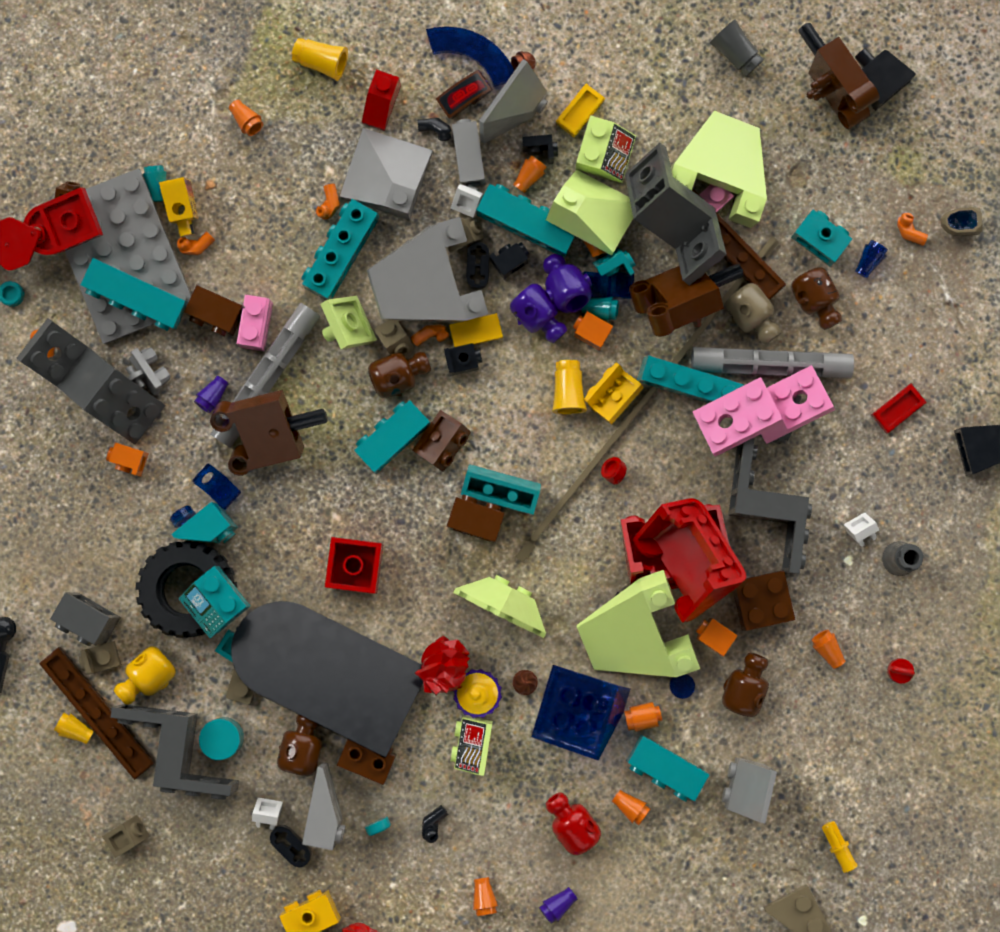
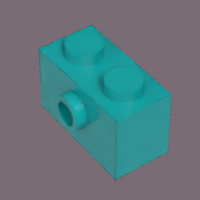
(822, 237)

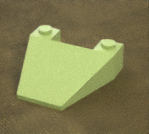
(728, 157)
(627, 638)

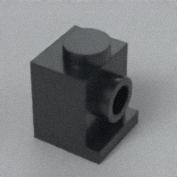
(510, 259)
(457, 367)

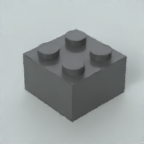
(84, 618)

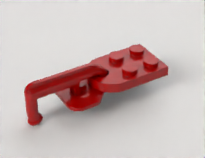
(62, 225)

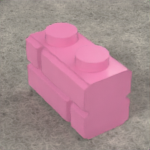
(254, 323)

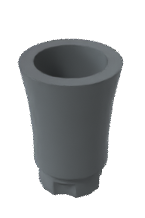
(737, 48)
(894, 558)

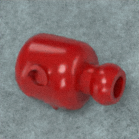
(573, 825)

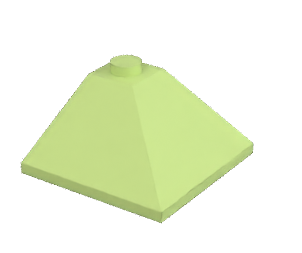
(592, 211)

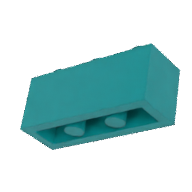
(391, 436)
(501, 489)
(667, 769)

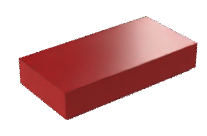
(898, 408)

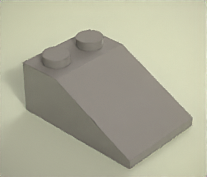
(749, 789)
(324, 815)

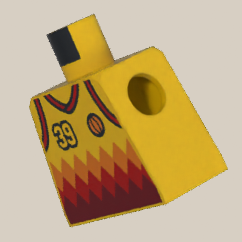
(175, 194)

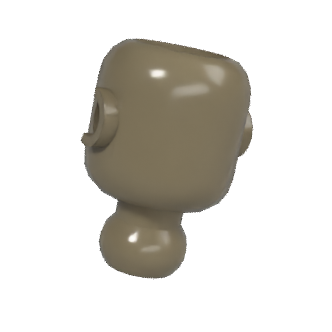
(752, 312)

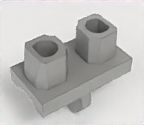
(141, 362)

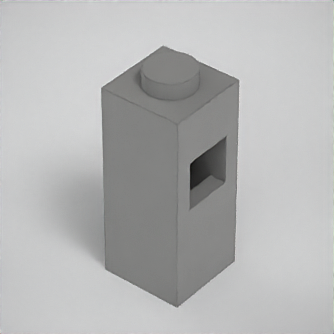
(468, 153)

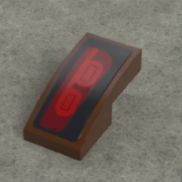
(463, 94)

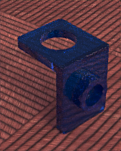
(218, 487)

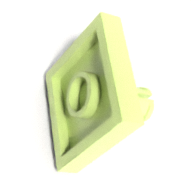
(347, 323)

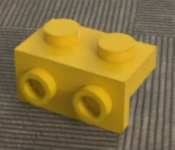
(613, 393)

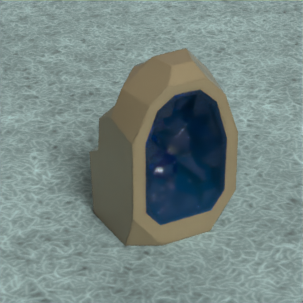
(962, 221)

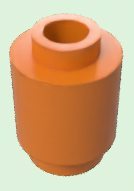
(642, 717)

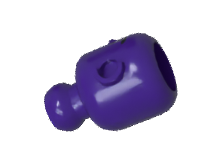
(566, 284)
(537, 312)

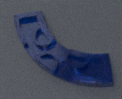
(472, 45)

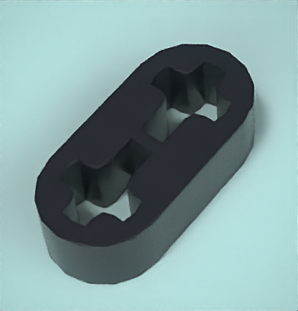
(471, 265)
(286, 850)

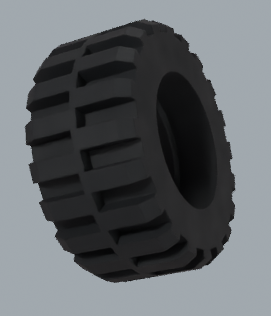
(153, 581)

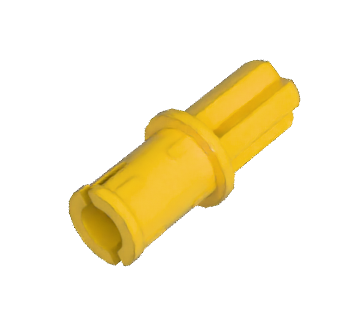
(839, 846)

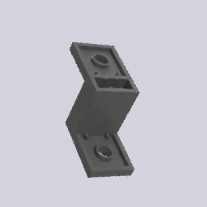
(675, 214)
(91, 381)
(770, 507)
(175, 751)

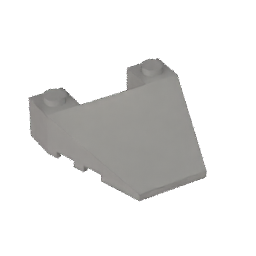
(419, 281)

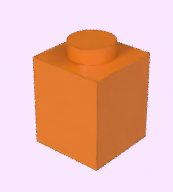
(592, 330)
(715, 636)

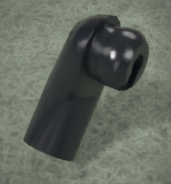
(436, 125)
(430, 824)

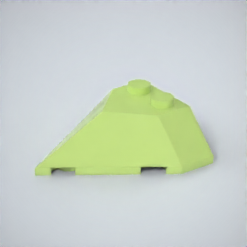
(504, 602)

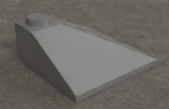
(514, 104)
(386, 173)

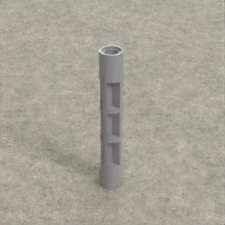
(771, 362)
(273, 363)

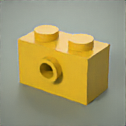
(311, 915)

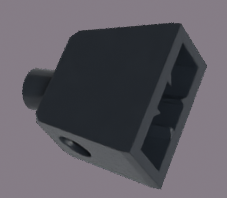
(886, 74)
(978, 447)

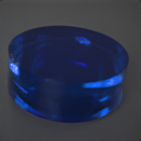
(182, 516)
(682, 686)

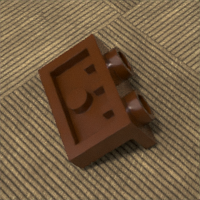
(442, 441)

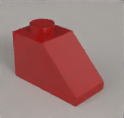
(381, 99)

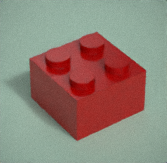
(354, 565)

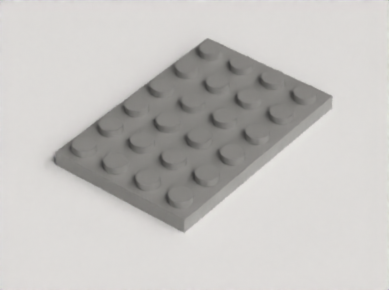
(130, 242)

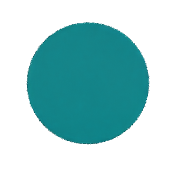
(221, 738)

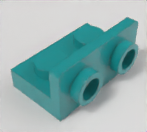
(610, 264)

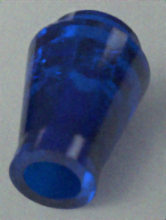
(871, 257)

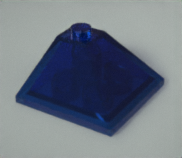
(579, 712)

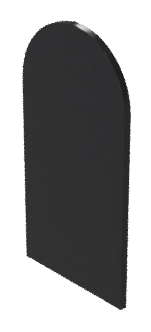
(326, 673)

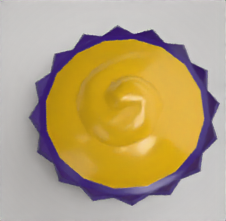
(478, 694)

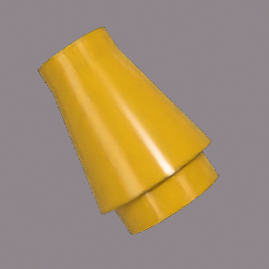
(73, 728)

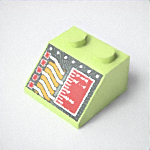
(605, 149)
(472, 745)

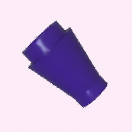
(211, 394)
(557, 905)

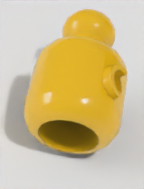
(145, 674)

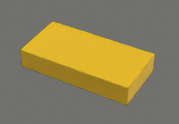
(579, 110)
(476, 330)

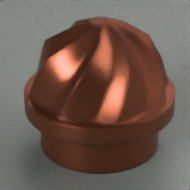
(516, 60)
(525, 682)

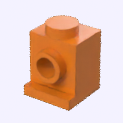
(127, 458)

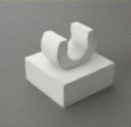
(466, 200)
(861, 528)
(267, 812)

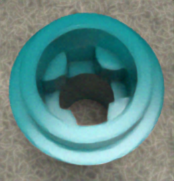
(152, 177)
(603, 308)

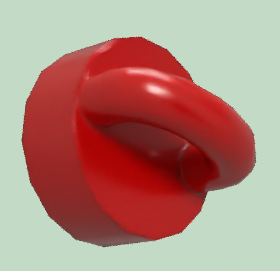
(614, 470)
(900, 670)

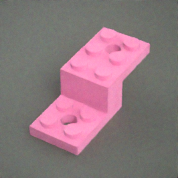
(763, 410)

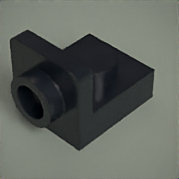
(537, 144)

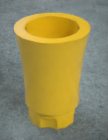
(321, 57)
(568, 388)

